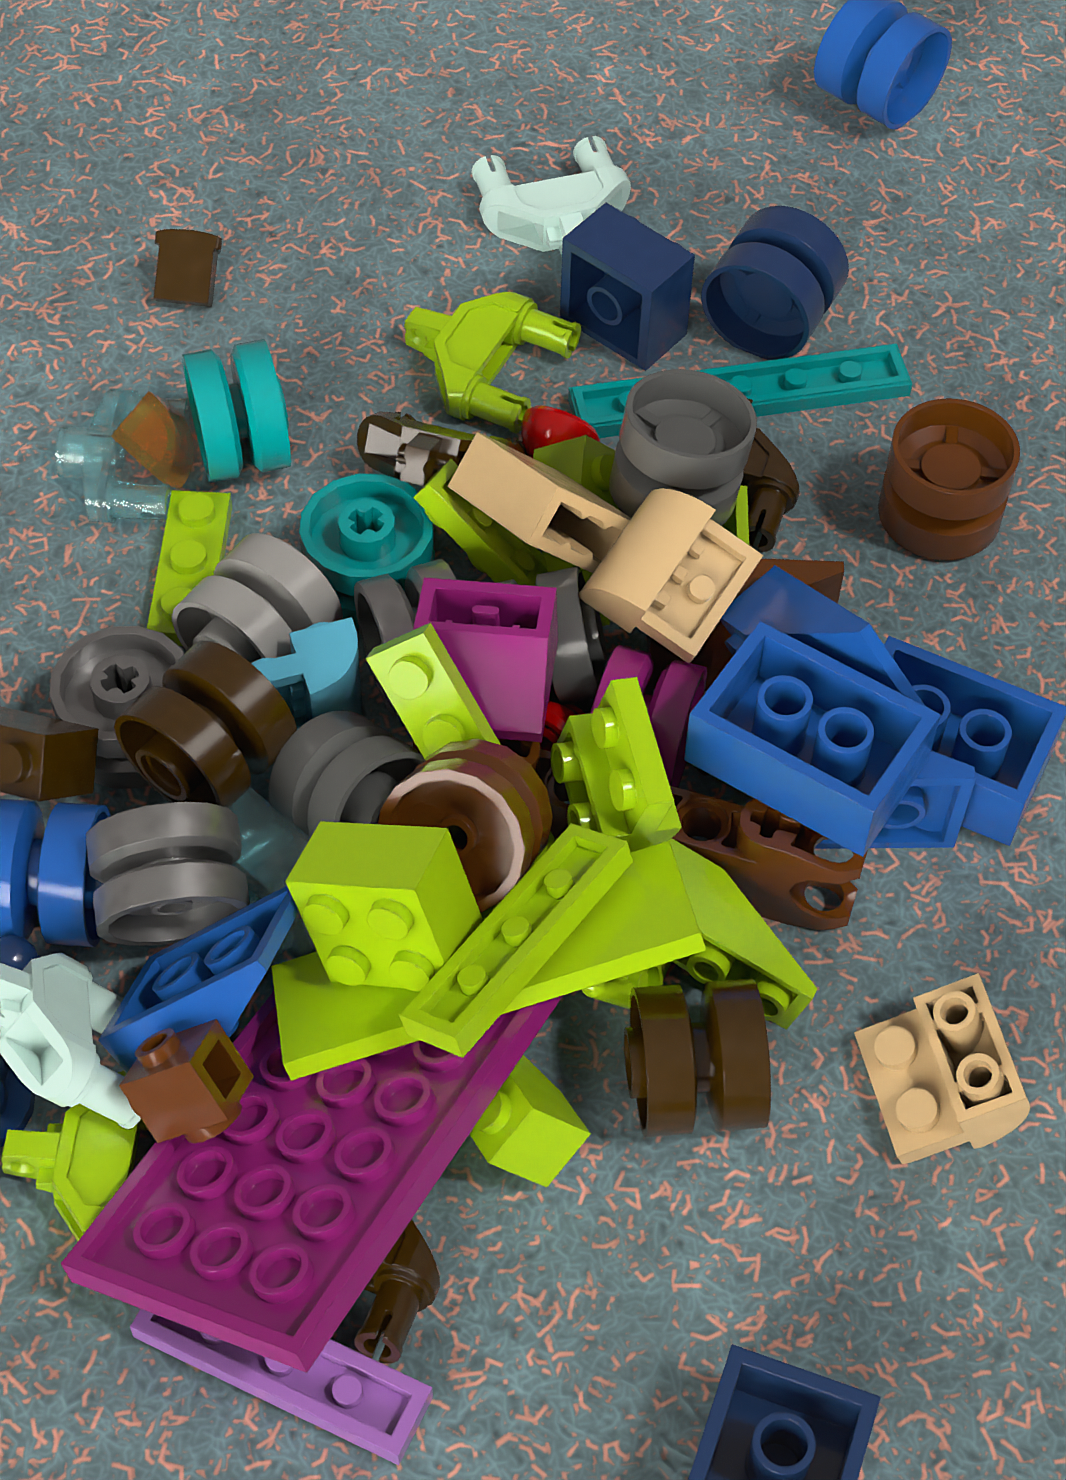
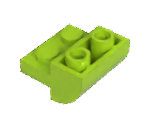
(616, 770)

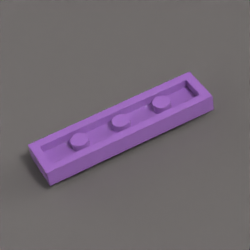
(338, 1393)

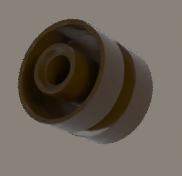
(205, 727)
(719, 1056)

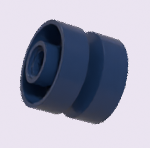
(775, 282)

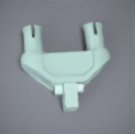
(549, 209)
(49, 1039)

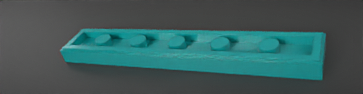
(772, 385)

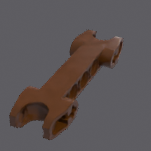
(755, 845)

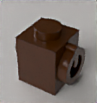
(187, 1082)

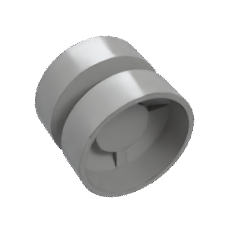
(256, 600)

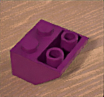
(501, 645)

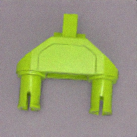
(477, 344)
(76, 1161)

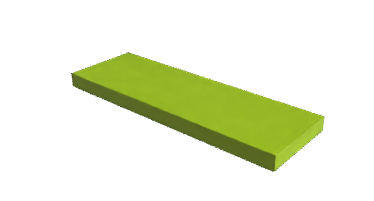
(632, 928)

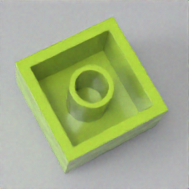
(383, 902)

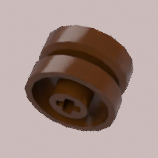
(489, 805)

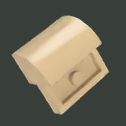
(671, 572)
(944, 1073)

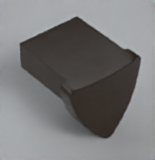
(186, 266)

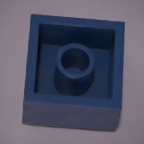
(626, 285)
(783, 1424)

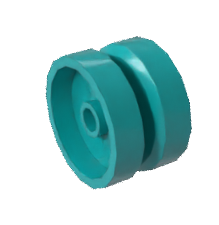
(246, 409)
(365, 530)

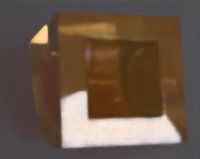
(158, 439)

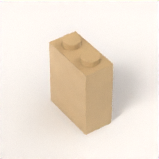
(538, 503)

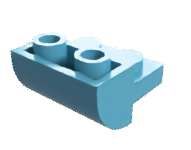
(319, 672)

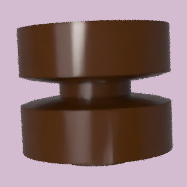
(948, 478)

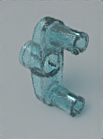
(99, 461)

